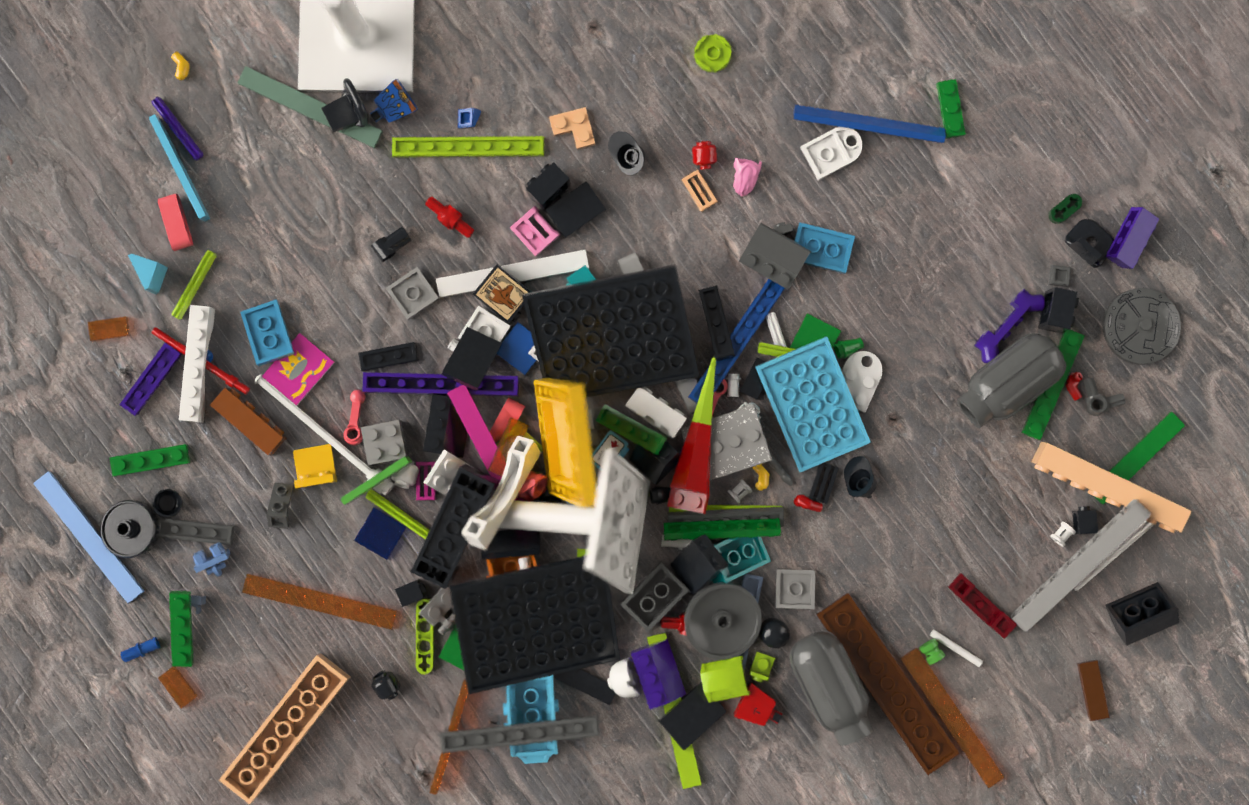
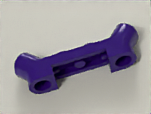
(1022, 303)

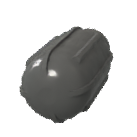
(1012, 379)
(831, 686)

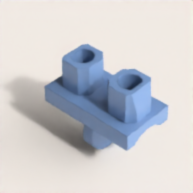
(219, 555)

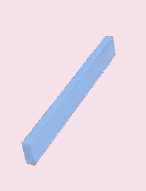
(88, 537)

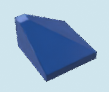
(468, 117)

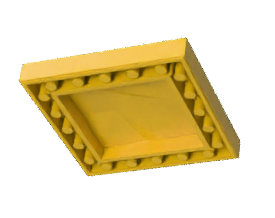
(566, 441)

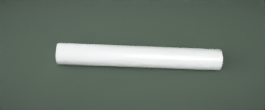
(956, 648)

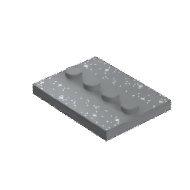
(736, 442)

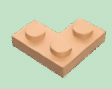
(575, 122)

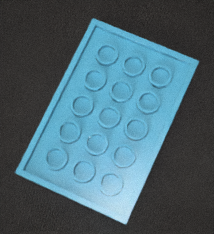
(813, 404)

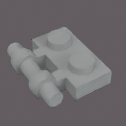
(437, 608)

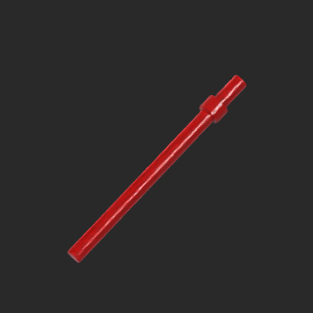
(230, 380)

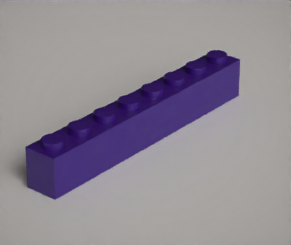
(436, 384)

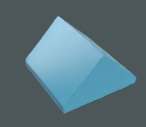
(149, 272)

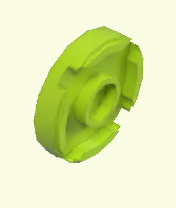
(712, 53)

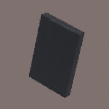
(471, 358)
(512, 544)
(691, 717)

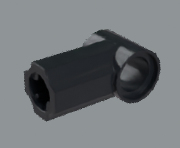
(387, 246)

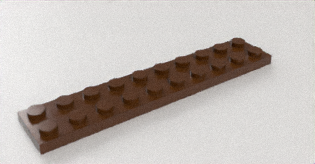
(888, 684)

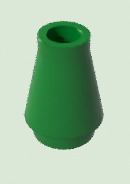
(848, 347)

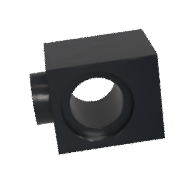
(1085, 520)
(411, 592)

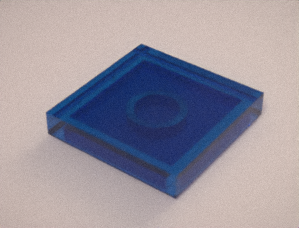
(380, 533)

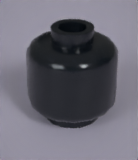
(385, 685)

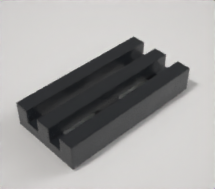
(830, 486)

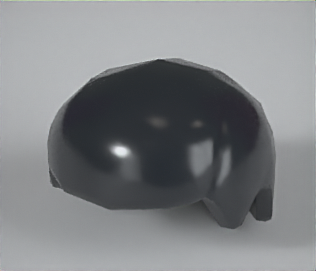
(167, 503)
(774, 633)

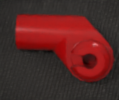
(1072, 384)

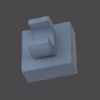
(196, 601)

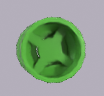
(932, 651)

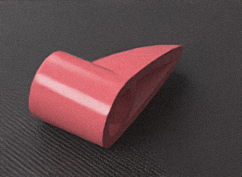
(510, 409)

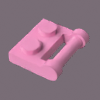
(530, 235)

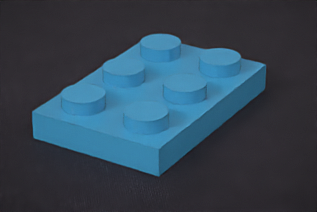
(828, 247)
(267, 332)

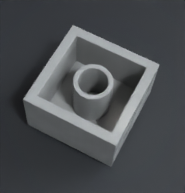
(384, 442)

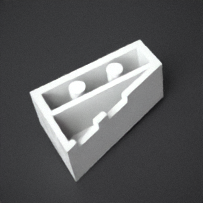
(656, 411)

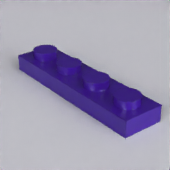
(150, 379)

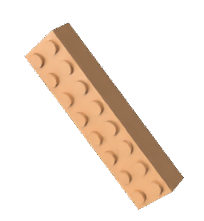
(1105, 484)
(284, 728)

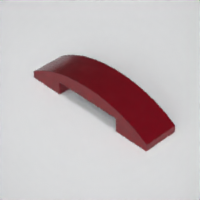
(982, 606)

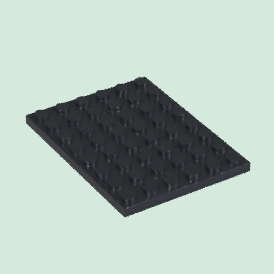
(613, 331)
(533, 624)

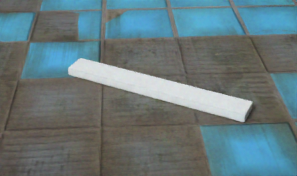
(521, 271)

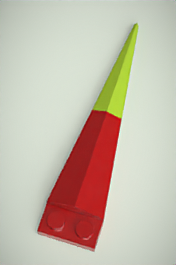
(692, 475)

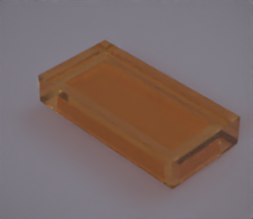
(108, 328)
(177, 687)

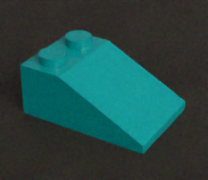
(742, 556)

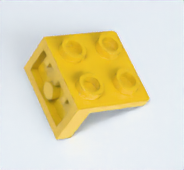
(314, 466)

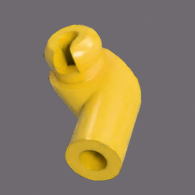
(182, 67)
(763, 478)

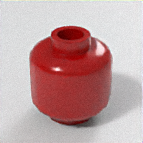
(704, 154)

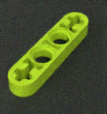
(421, 636)

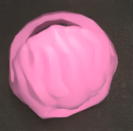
(746, 175)

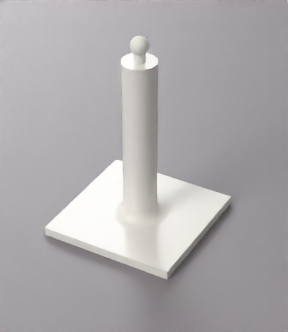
(355, 41)
(613, 522)

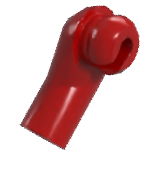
(806, 503)

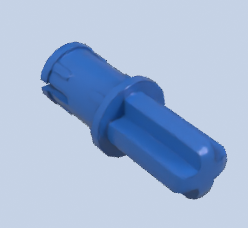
(140, 649)

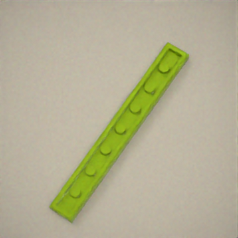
(468, 146)
(685, 759)

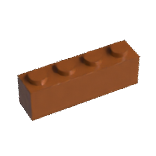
(248, 421)

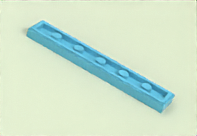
(179, 168)

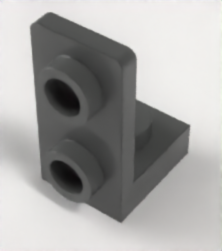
(278, 506)

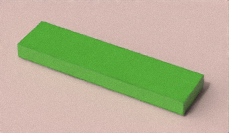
(376, 480)

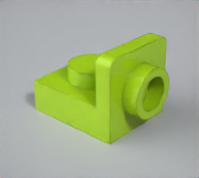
(761, 666)

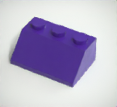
(658, 673)

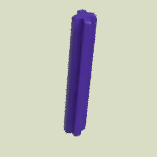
(177, 128)

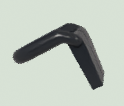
(341, 112)
(1077, 241)

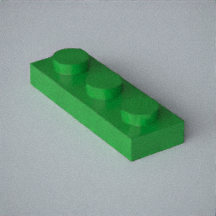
(950, 108)

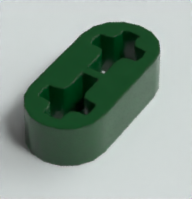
(1063, 205)

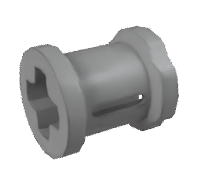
(740, 491)

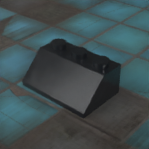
(444, 428)
(1142, 613)

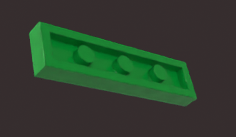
(631, 429)
(149, 460)
(181, 628)

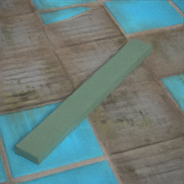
(302, 104)

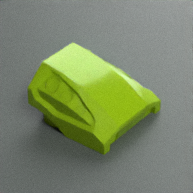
(724, 679)

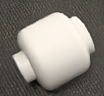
(406, 476)

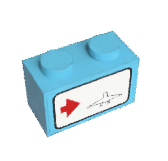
(611, 441)

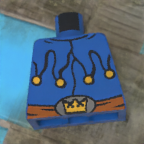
(393, 103)

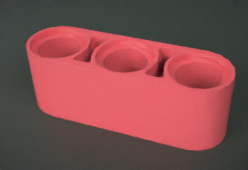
(175, 222)

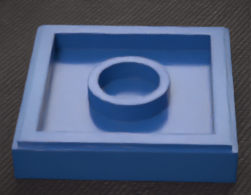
(516, 348)

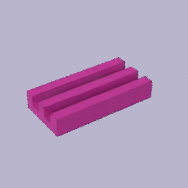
(418, 482)

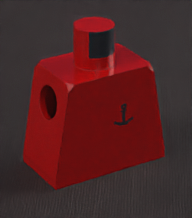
(757, 707)

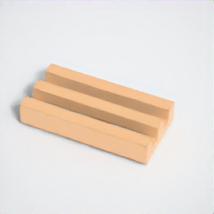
(707, 204)

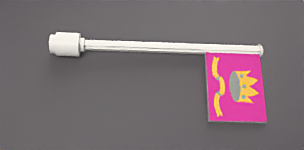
(293, 379)

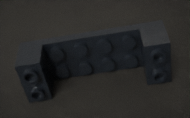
(445, 541)

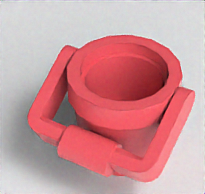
(533, 486)

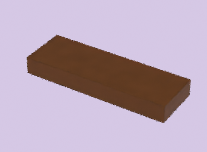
(1093, 690)

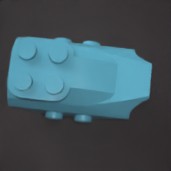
(532, 703)

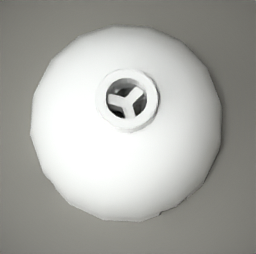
(624, 679)

